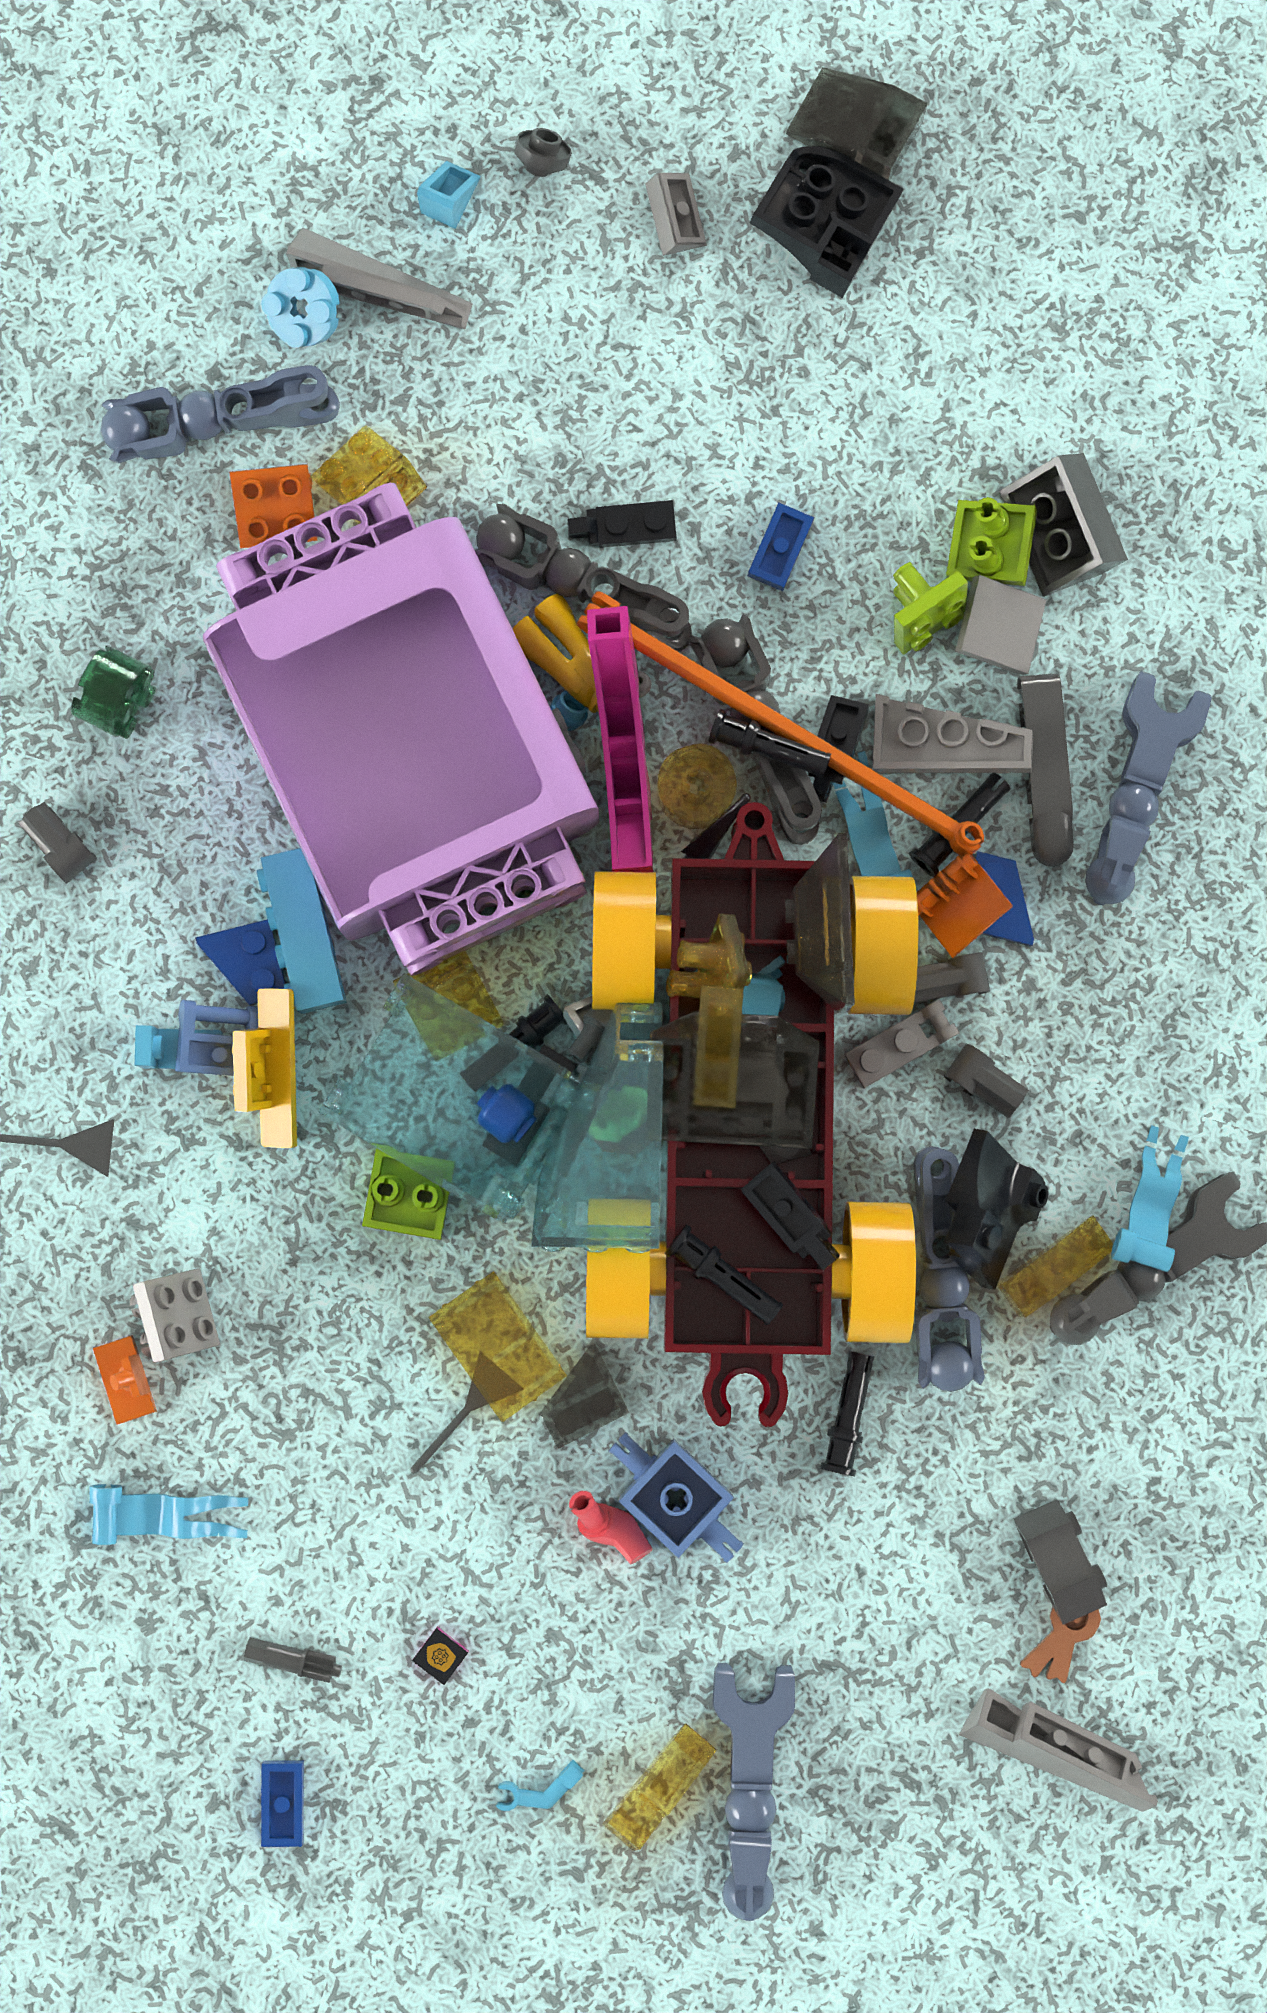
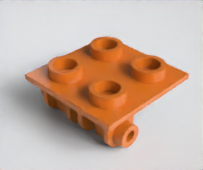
(271, 501)
(960, 903)

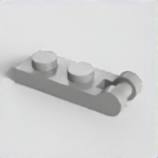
(899, 1044)

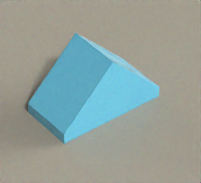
(447, 193)

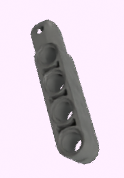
(1050, 777)

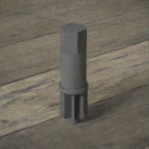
(293, 1660)

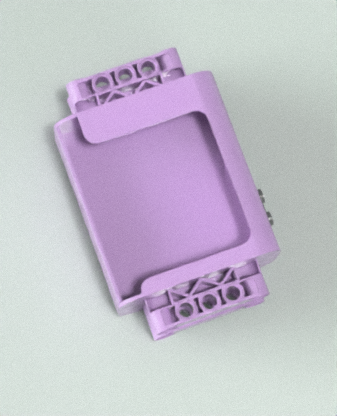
(402, 728)

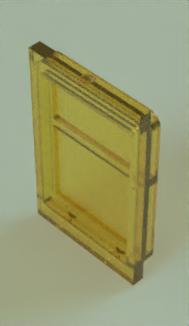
(497, 1346)

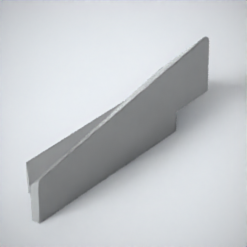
(375, 282)
(1058, 1748)

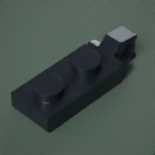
(626, 524)
(841, 729)
(791, 1215)

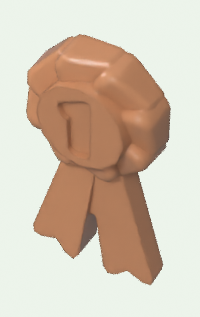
(1060, 1645)

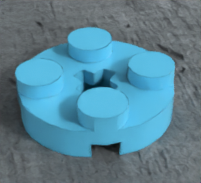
(281, 308)

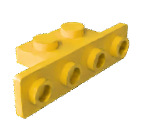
(267, 1068)

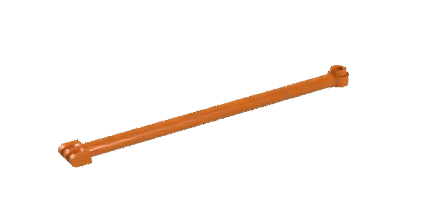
(784, 727)

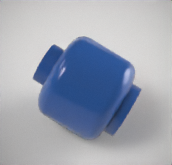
(506, 1113)

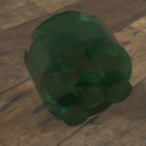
(113, 692)

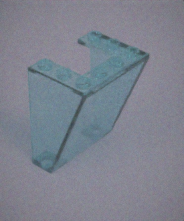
(422, 1094)
(606, 1159)

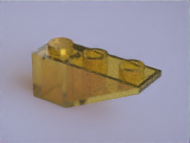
(1055, 1267)

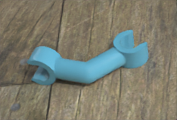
(529, 1798)

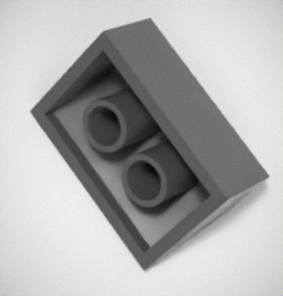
(1072, 525)

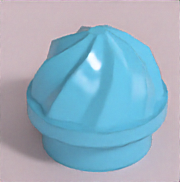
(572, 711)

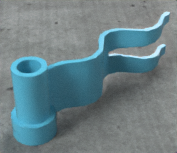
(869, 832)
(1151, 1211)
(156, 1514)

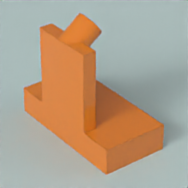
(124, 1379)

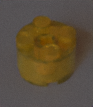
(687, 766)

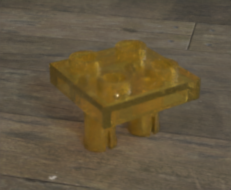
(718, 961)

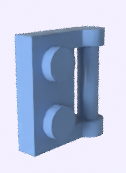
(209, 1052)

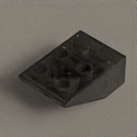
(859, 119)

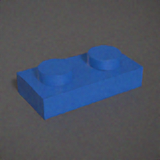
(780, 546)
(282, 1803)

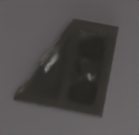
(583, 1400)

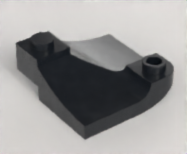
(827, 214)
(991, 1203)

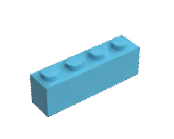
(302, 931)

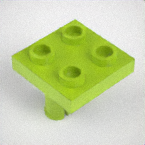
(992, 540)
(926, 607)
(404, 1200)

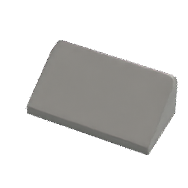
(675, 212)

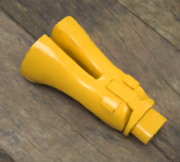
(573, 675)

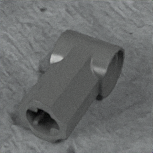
(61, 848)
(955, 978)
(981, 1078)

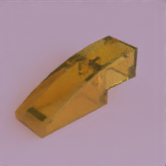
(718, 1046)
(659, 1788)

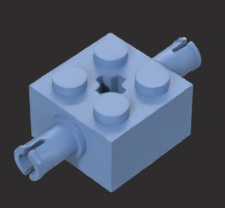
(675, 1524)

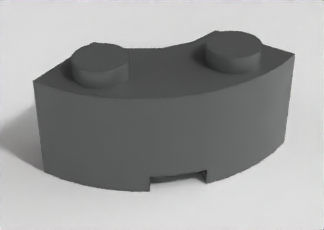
(1067, 1574)

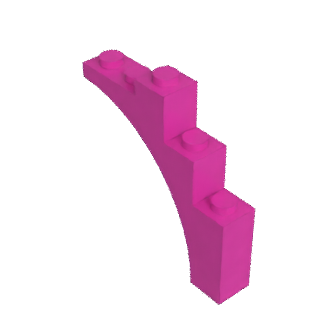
(622, 738)

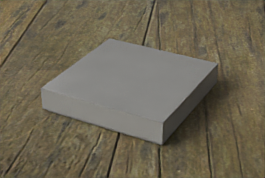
(1000, 625)

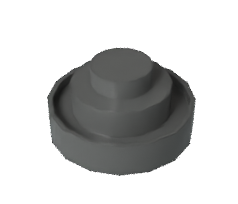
(542, 151)

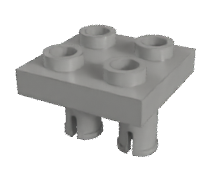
(174, 1315)

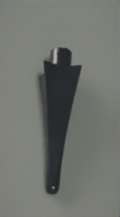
(707, 842)

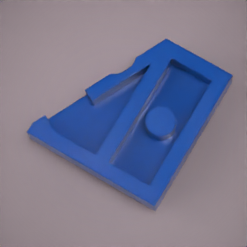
(1015, 923)
(245, 958)

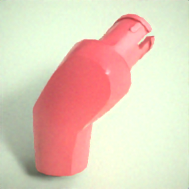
(609, 1526)

